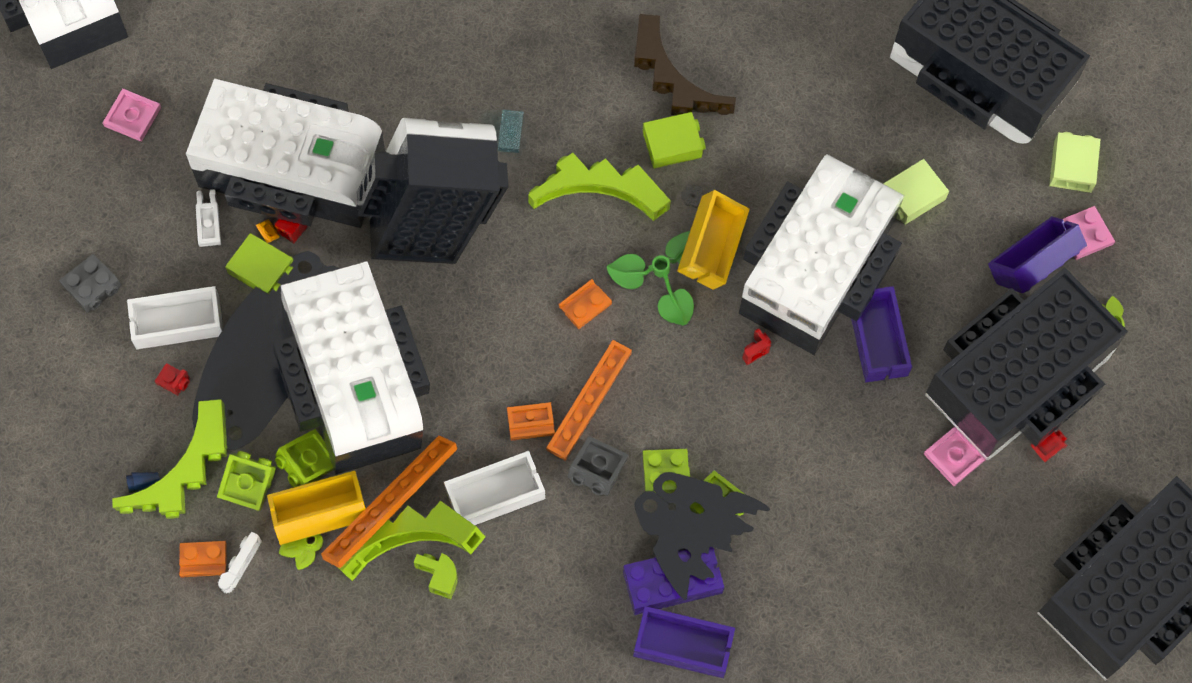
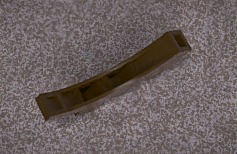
(667, 79)

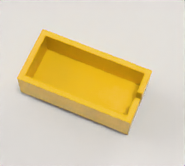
(713, 239)
(316, 507)

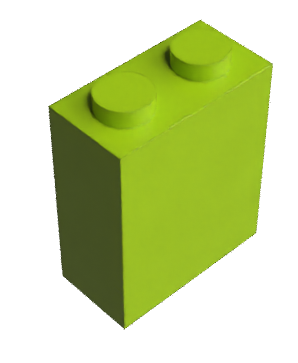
(673, 140)
(259, 264)

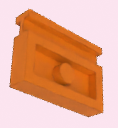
(585, 304)
(530, 421)
(203, 559)

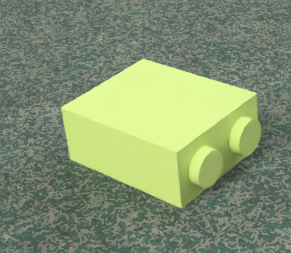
(1075, 162)
(920, 189)

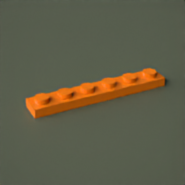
(588, 400)

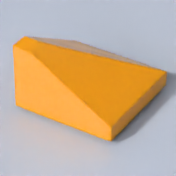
(267, 231)

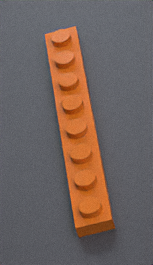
(388, 502)

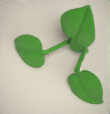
(629, 273)

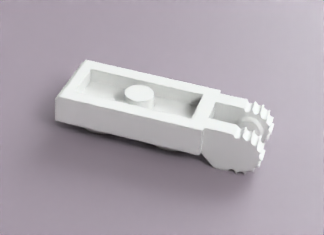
(208, 220)
(239, 564)

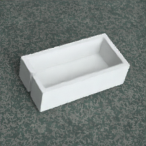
(175, 317)
(496, 489)

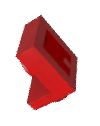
(757, 350)
(173, 379)
(1051, 445)

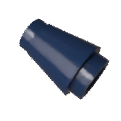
(141, 480)

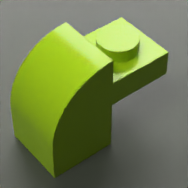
(444, 573)

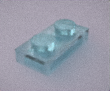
(510, 131)

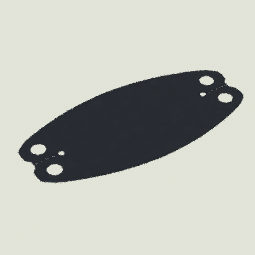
(243, 361)

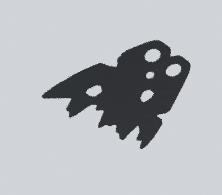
(690, 530)

